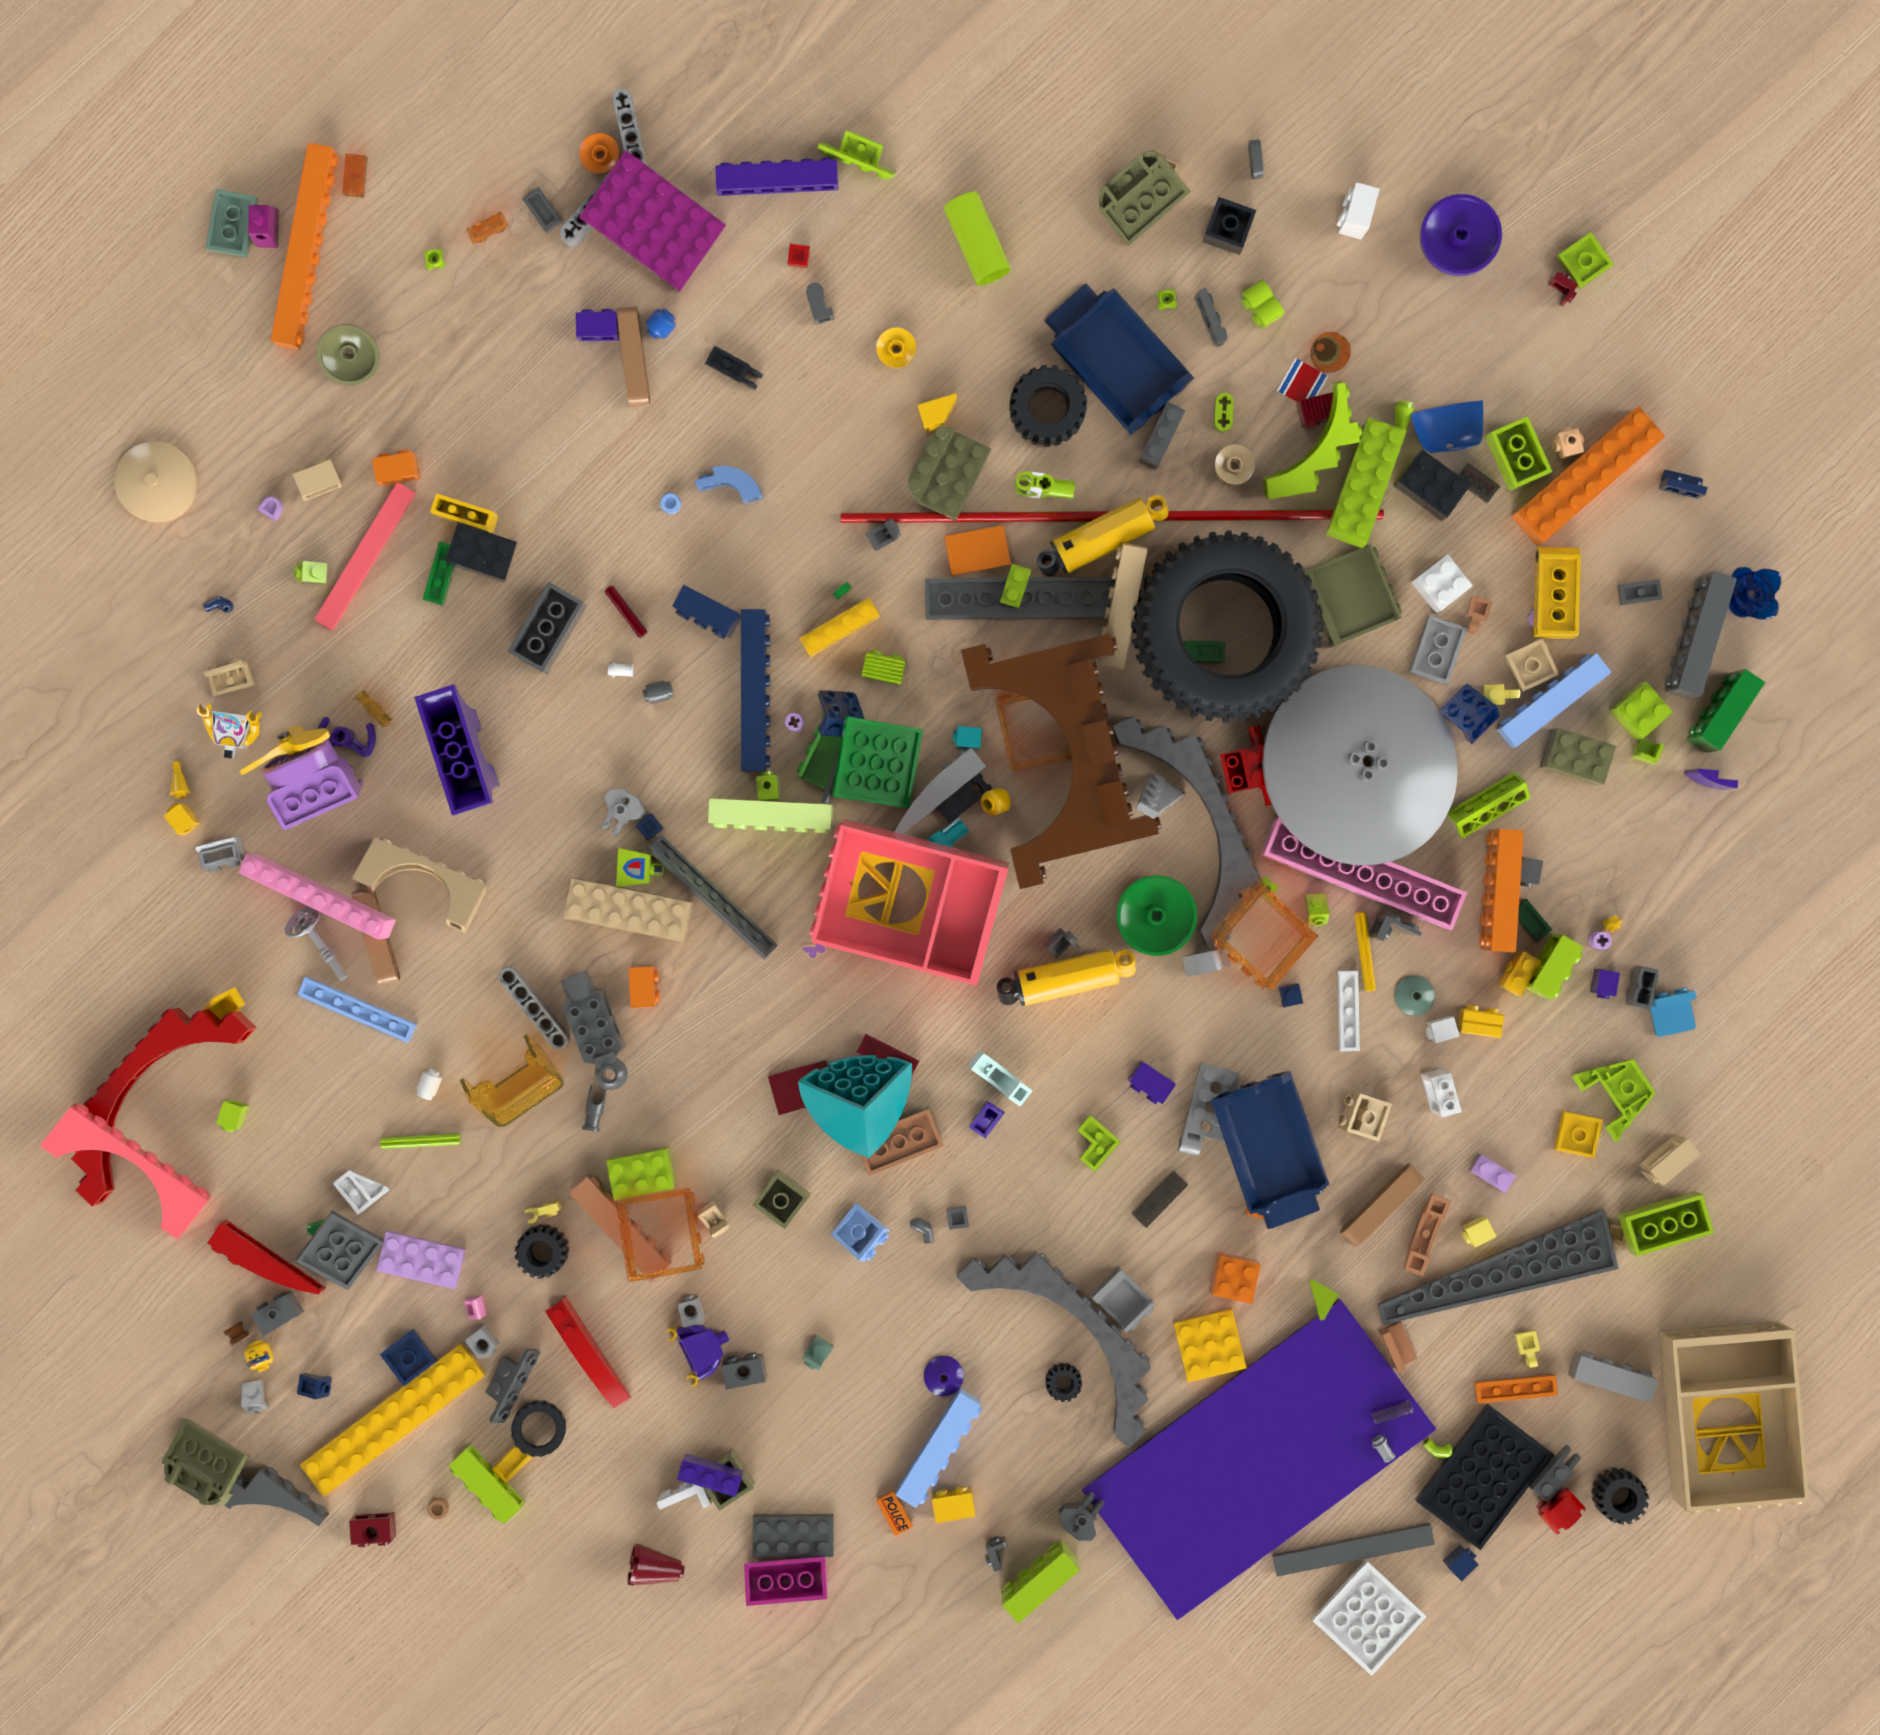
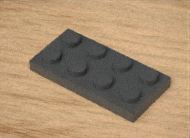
(793, 1535)

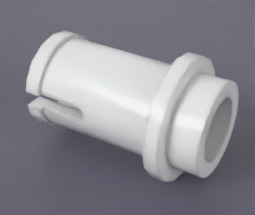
(620, 669)

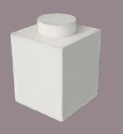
(1442, 1029)

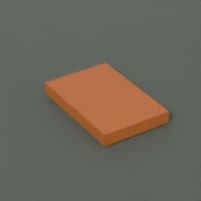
(977, 550)

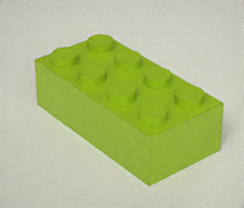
(1666, 1223)
(1039, 1581)

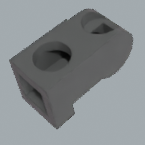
(815, 297)

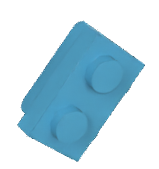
(1673, 1012)

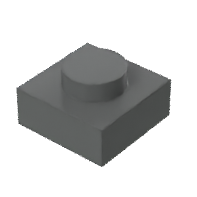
(957, 1217)

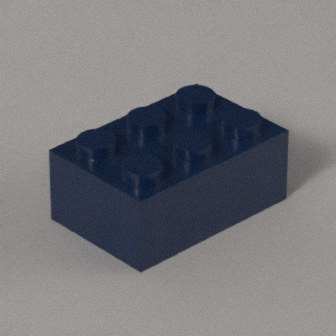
(706, 612)

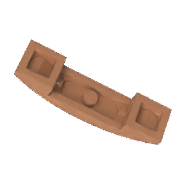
(1425, 1234)

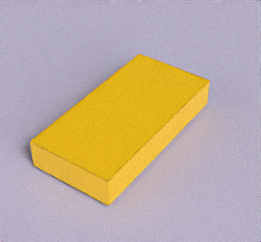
(511, 1464)

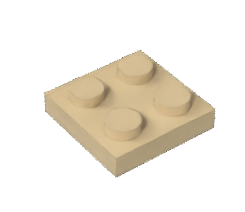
(1531, 665)

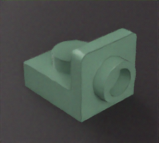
(817, 1353)

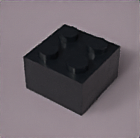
(1229, 225)

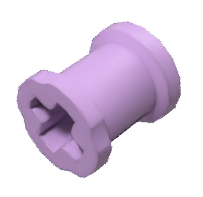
(789, 719)
(1606, 940)

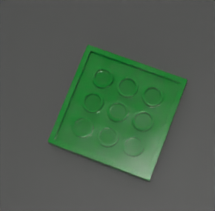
(877, 762)

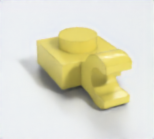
(1498, 694)
(548, 1210)
(1528, 1344)

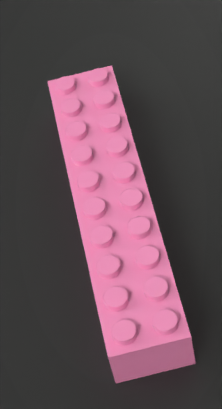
(1383, 882)

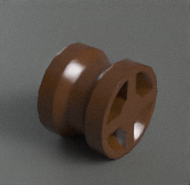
(236, 1333)

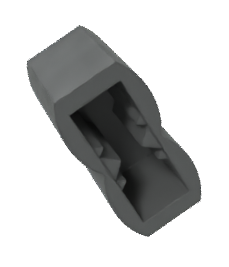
(1642, 984)

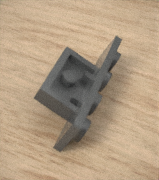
(508, 1383)

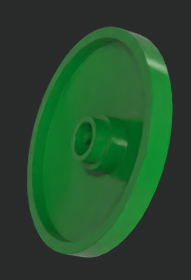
(1156, 915)

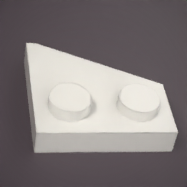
(359, 1190)

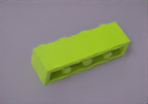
(486, 1484)

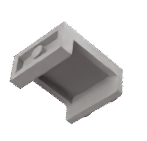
(1123, 1300)

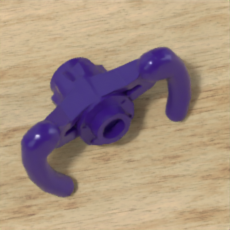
(346, 738)

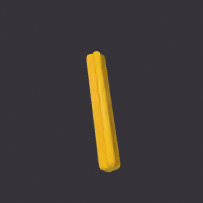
(1365, 951)

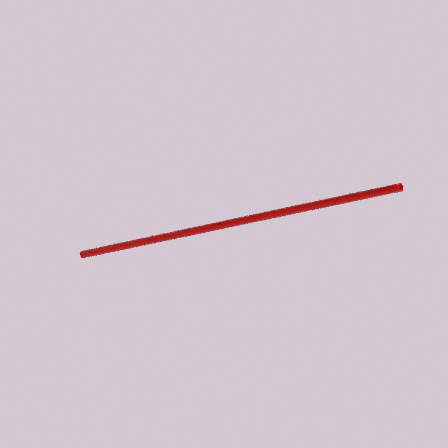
(1082, 516)

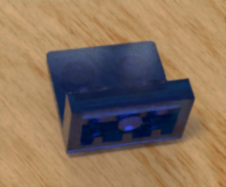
(1470, 712)

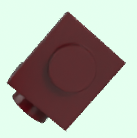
(1565, 285)

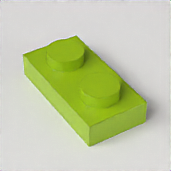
(1015, 586)

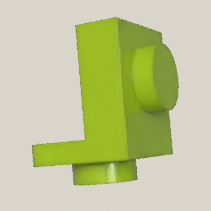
(310, 572)
(1317, 909)

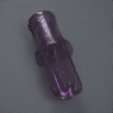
(1392, 1412)

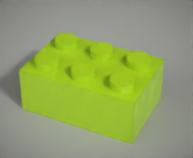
(1518, 453)
(1557, 960)
(641, 1173)

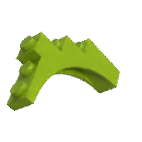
(1323, 455)

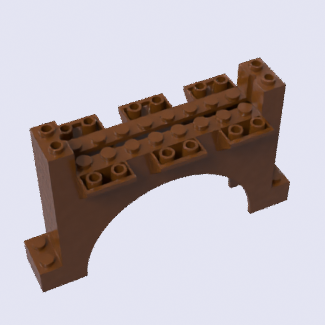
(1067, 688)

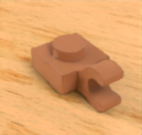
(1478, 611)

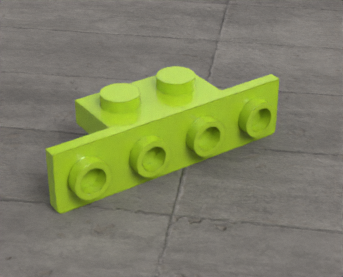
(860, 151)

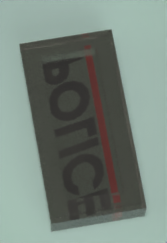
(1480, 484)

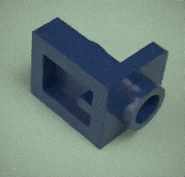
(314, 1386)

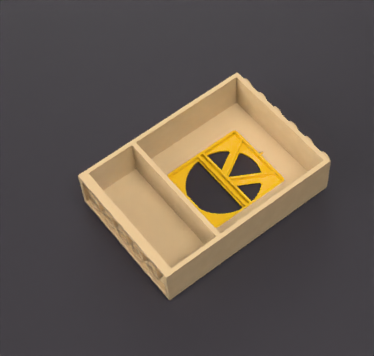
(1762, 1370)

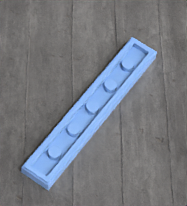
(357, 1009)

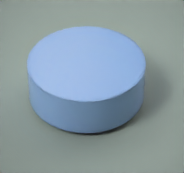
(670, 503)

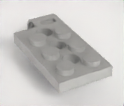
(1192, 1135)

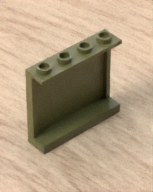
(1353, 595)

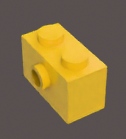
(1519, 972)

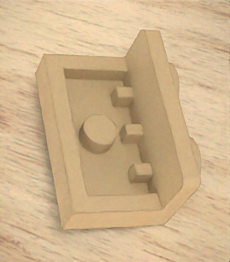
(229, 677)

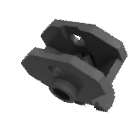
(1080, 1514)

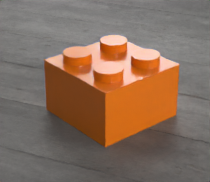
(1235, 1277)

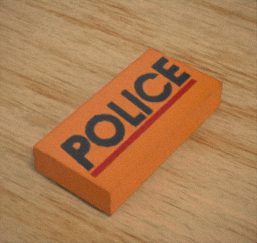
(894, 1512)

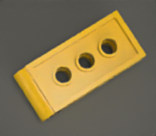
(1566, 563)

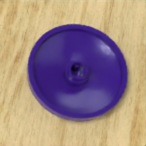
(1460, 235)

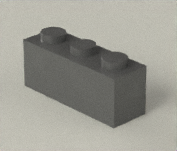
(1162, 435)

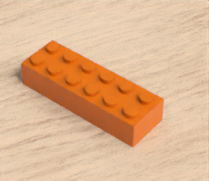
(1501, 890)

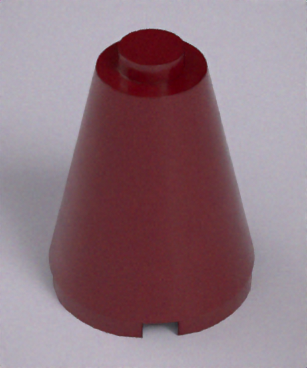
(653, 1567)

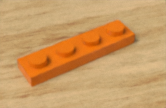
(1515, 1388)

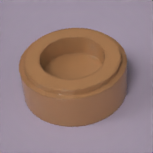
(438, 1508)

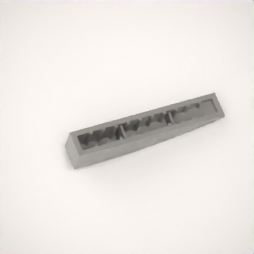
(944, 785)

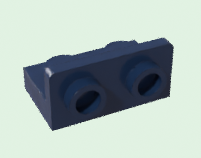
(1682, 484)

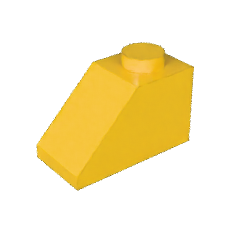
(936, 412)

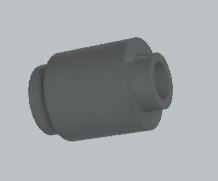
(658, 692)

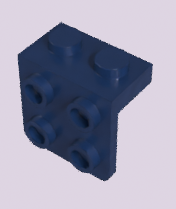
(835, 708)

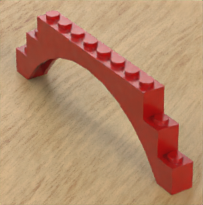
(169, 1034)

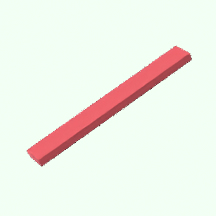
(365, 556)

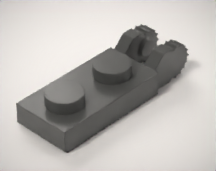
(1210, 317)

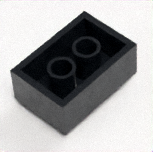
(1432, 485)
(481, 552)

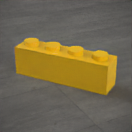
(839, 627)

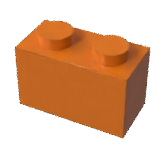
(395, 468)
(643, 986)

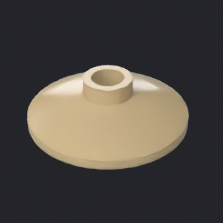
(1235, 454)

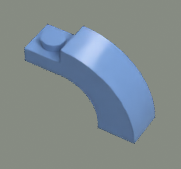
(733, 478)

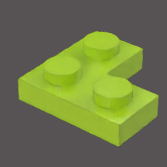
(1101, 1145)

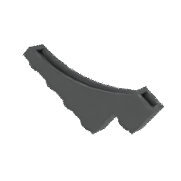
(273, 1490)

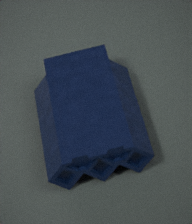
(1117, 355)
(1272, 1148)

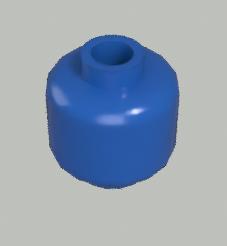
(660, 323)

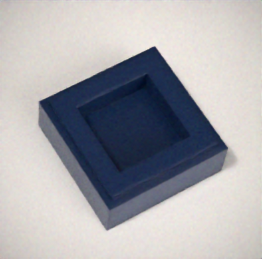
(649, 827)

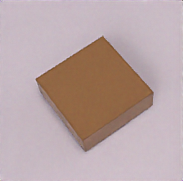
(1616, 1234)

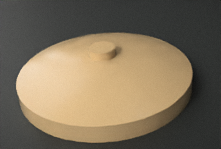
(156, 481)

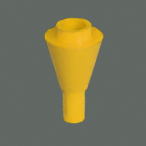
(179, 786)

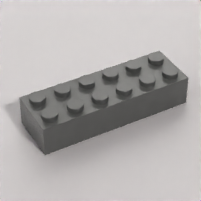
(1699, 635)

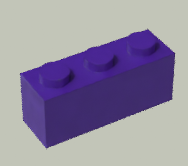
(710, 1475)

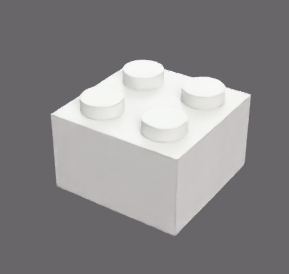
(1358, 210)
(1441, 584)

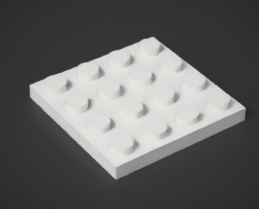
(1368, 1617)

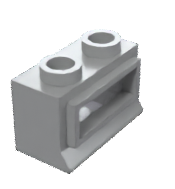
(221, 853)

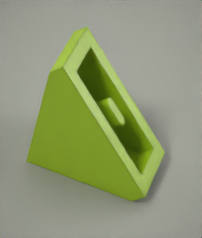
(1323, 1298)

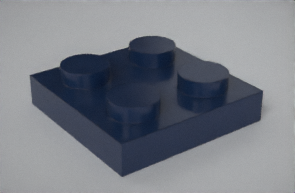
(408, 1357)

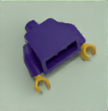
(700, 1349)

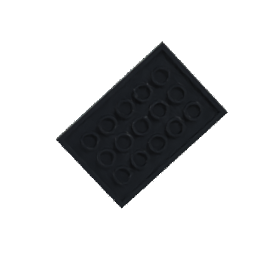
(1484, 1476)

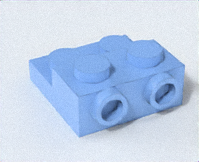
(860, 1233)

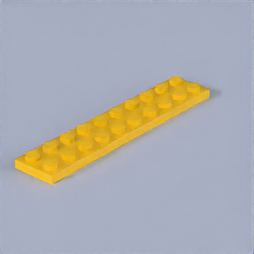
(392, 1419)

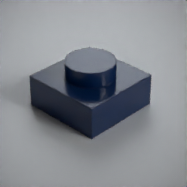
(1290, 995)

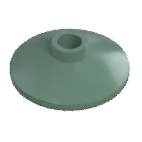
(1405, 991)

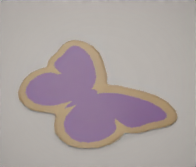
(813, 950)

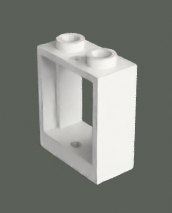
(1437, 1088)

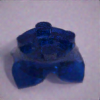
(1764, 584)

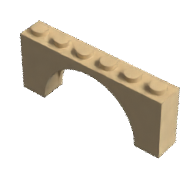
(386, 859)

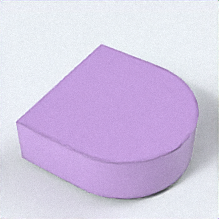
(271, 507)

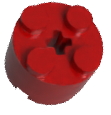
(1561, 1510)

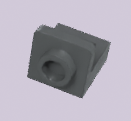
(883, 534)
(1060, 942)
(992, 1557)

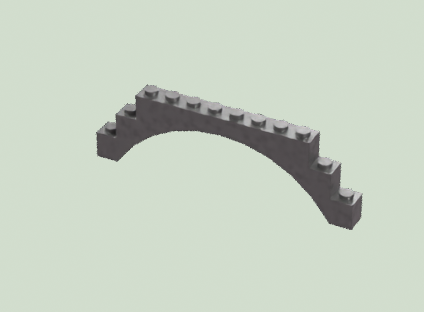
(1189, 761)
(1042, 1279)

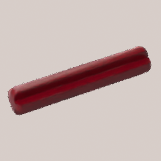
(625, 611)

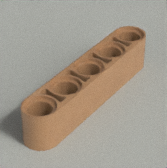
(633, 356)
(381, 950)
(1381, 1205)

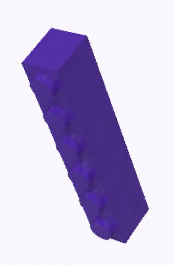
(776, 177)

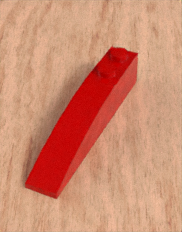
(259, 1259)
(586, 1351)

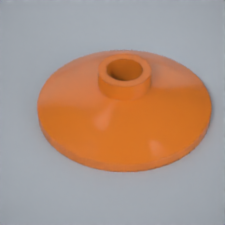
(596, 144)

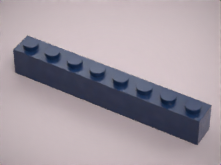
(754, 690)

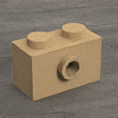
(316, 479)

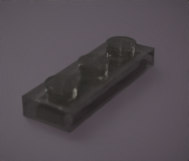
(1159, 1199)

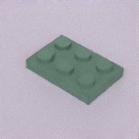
(229, 223)

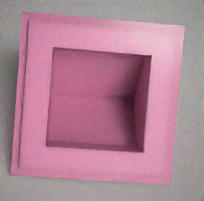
(475, 1308)

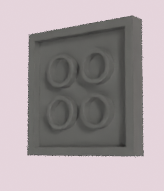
(339, 1250)

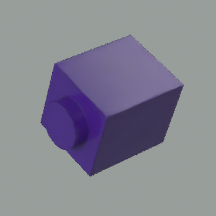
(1605, 983)

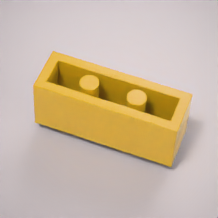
(464, 513)

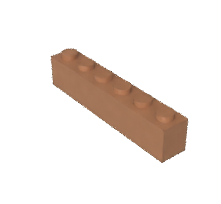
(602, 1209)

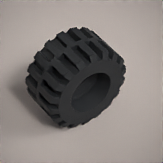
(530, 1263)
(1631, 1507)

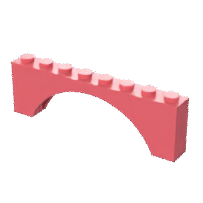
(83, 1131)

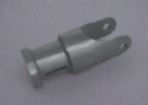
(593, 1112)

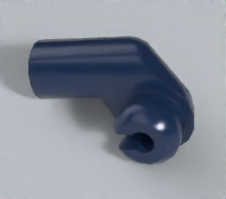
(220, 603)

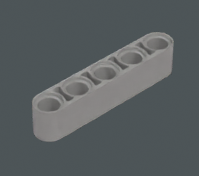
(524, 1004)

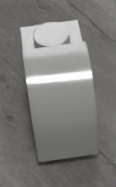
(1205, 962)

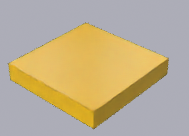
(1578, 1134)

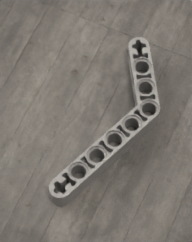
(636, 148)

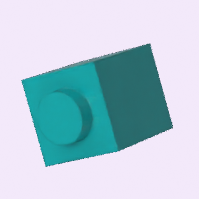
(967, 737)

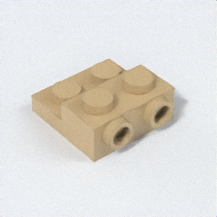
(1364, 1115)

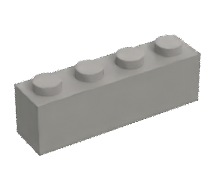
(1613, 1377)

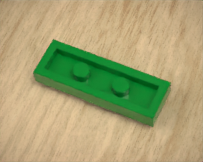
(439, 576)

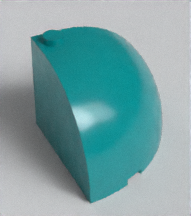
(858, 1099)

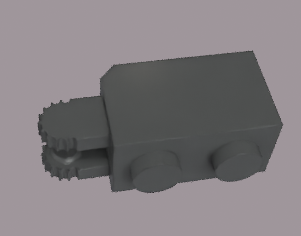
(1554, 1474)

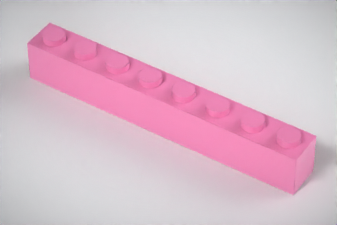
(317, 896)

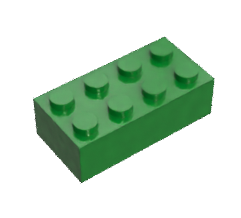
(1725, 710)

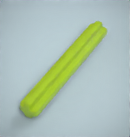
(420, 1141)

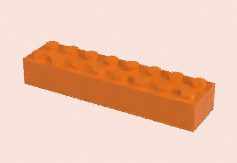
(1588, 476)

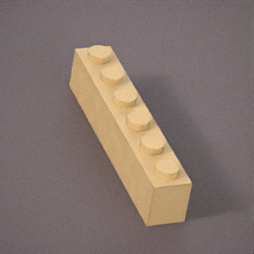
(1123, 599)

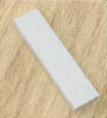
(1348, 1010)

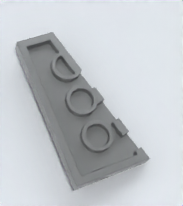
(1158, 796)

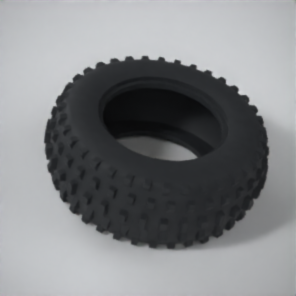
(1274, 580)

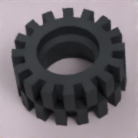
(1069, 1393)

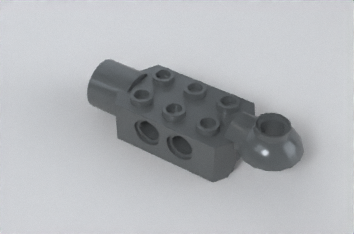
(594, 1029)

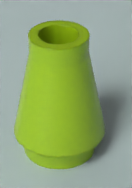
(1402, 414)

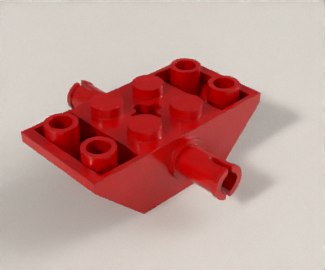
(1242, 767)

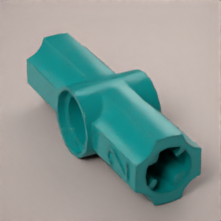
(950, 834)

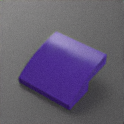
(1710, 779)

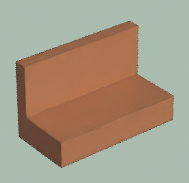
(1397, 1345)

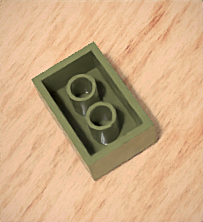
(1578, 756)

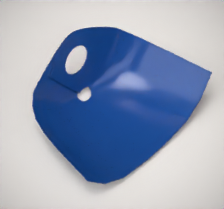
(1450, 424)

